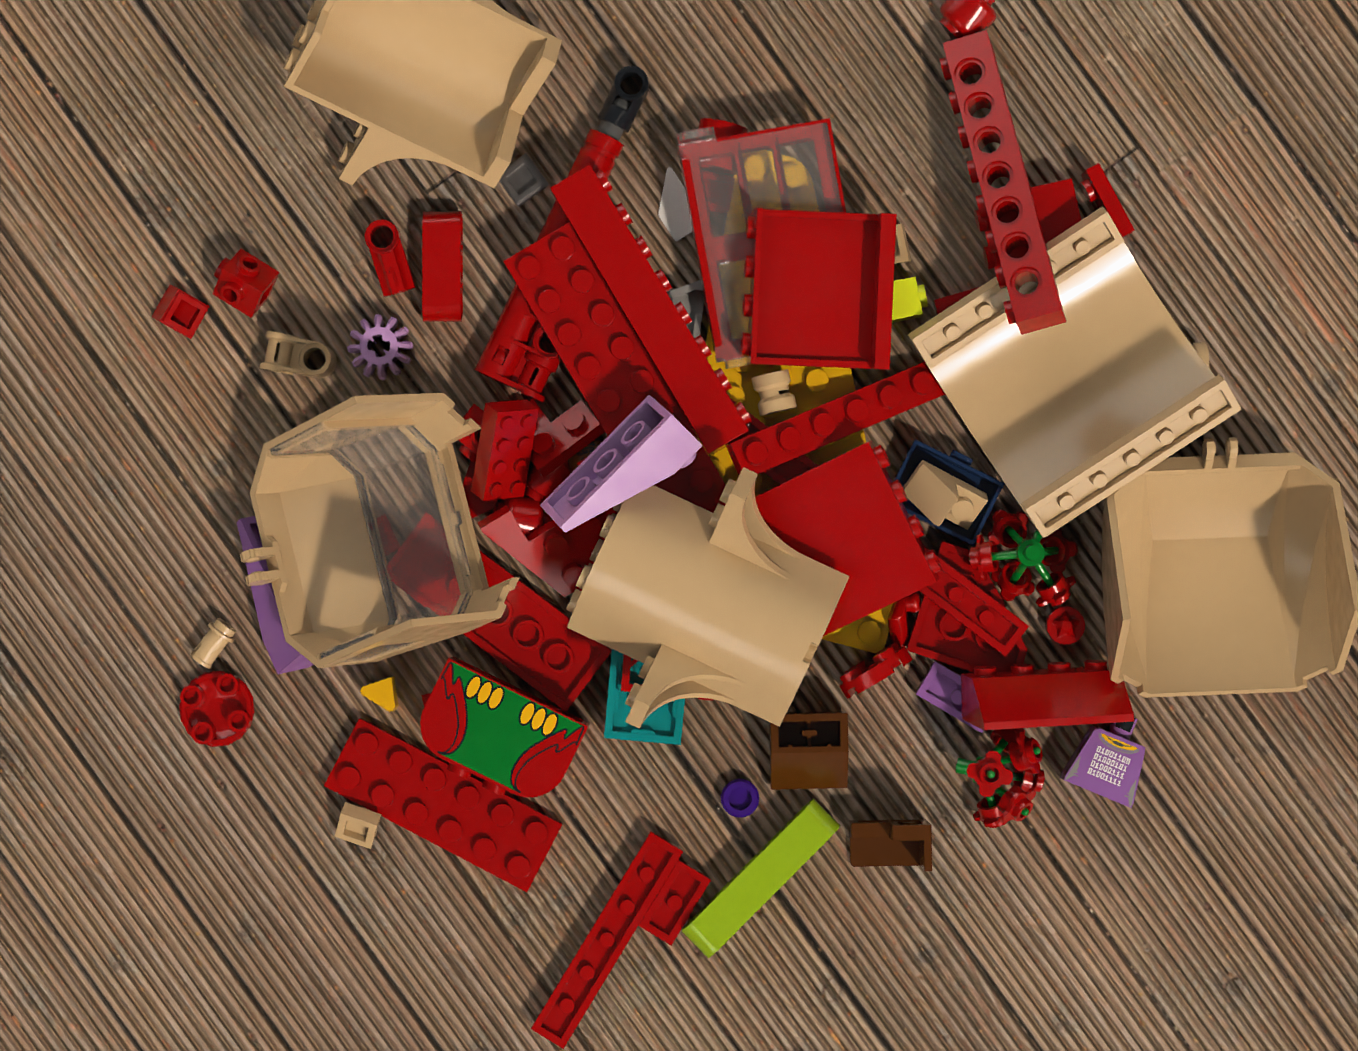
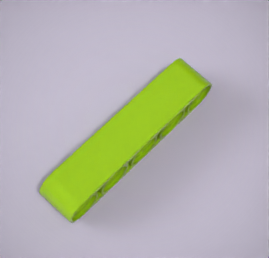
(761, 878)

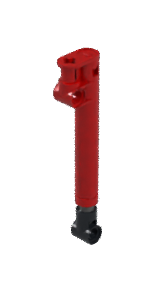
(514, 345)

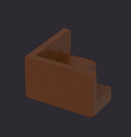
(891, 843)

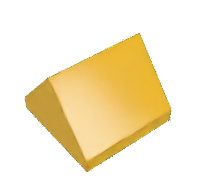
(382, 693)

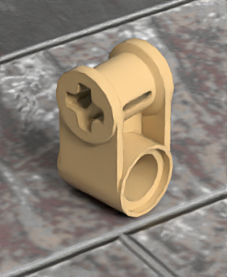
(290, 356)

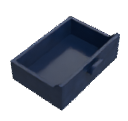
(959, 467)

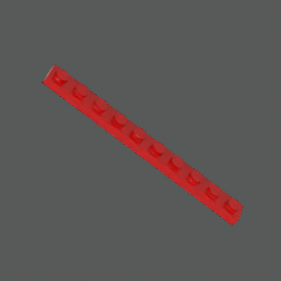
(951, 592)

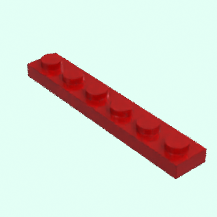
(835, 420)
(607, 939)

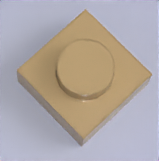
(358, 825)

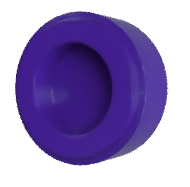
(740, 798)

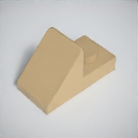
(944, 496)

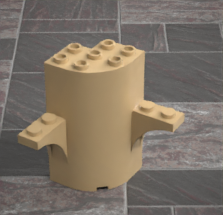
(422, 79)
(705, 602)

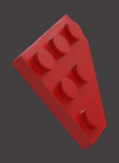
(945, 638)

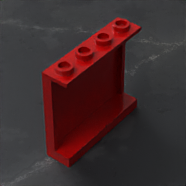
(819, 289)
(857, 524)

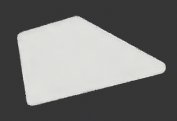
(674, 207)

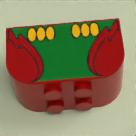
(498, 732)

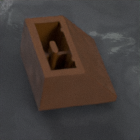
(809, 751)

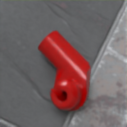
(898, 618)

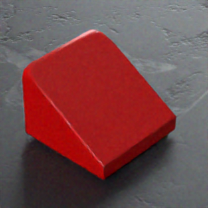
(180, 311)

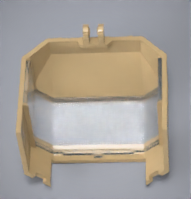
(371, 531)

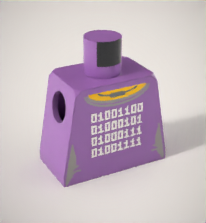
(1107, 763)

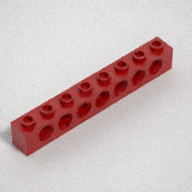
(976, 56)

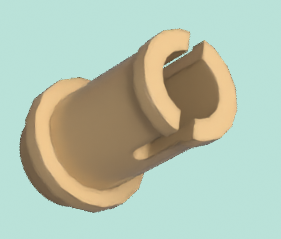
(213, 642)

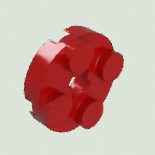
(863, 677)

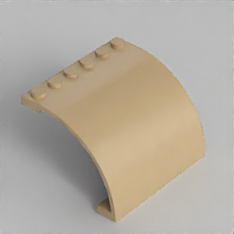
(1082, 401)

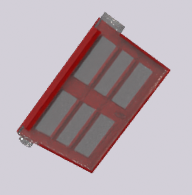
(724, 183)

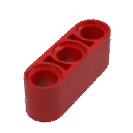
(442, 266)

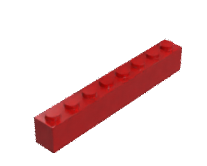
(650, 310)

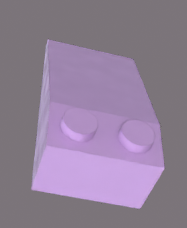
(632, 458)

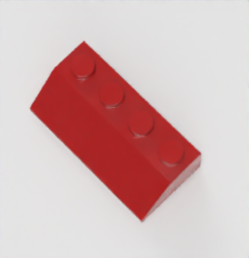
(1043, 696)

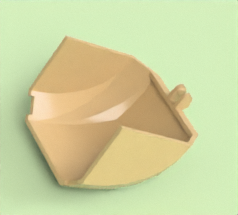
(1227, 575)

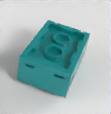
(660, 726)

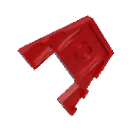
(548, 550)

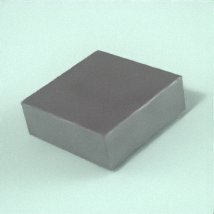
(523, 180)

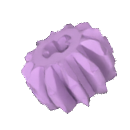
(388, 337)

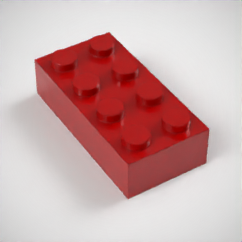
(504, 449)

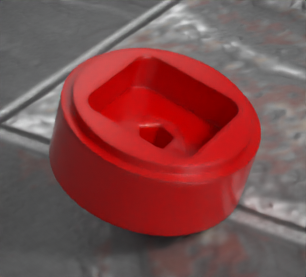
(1065, 625)

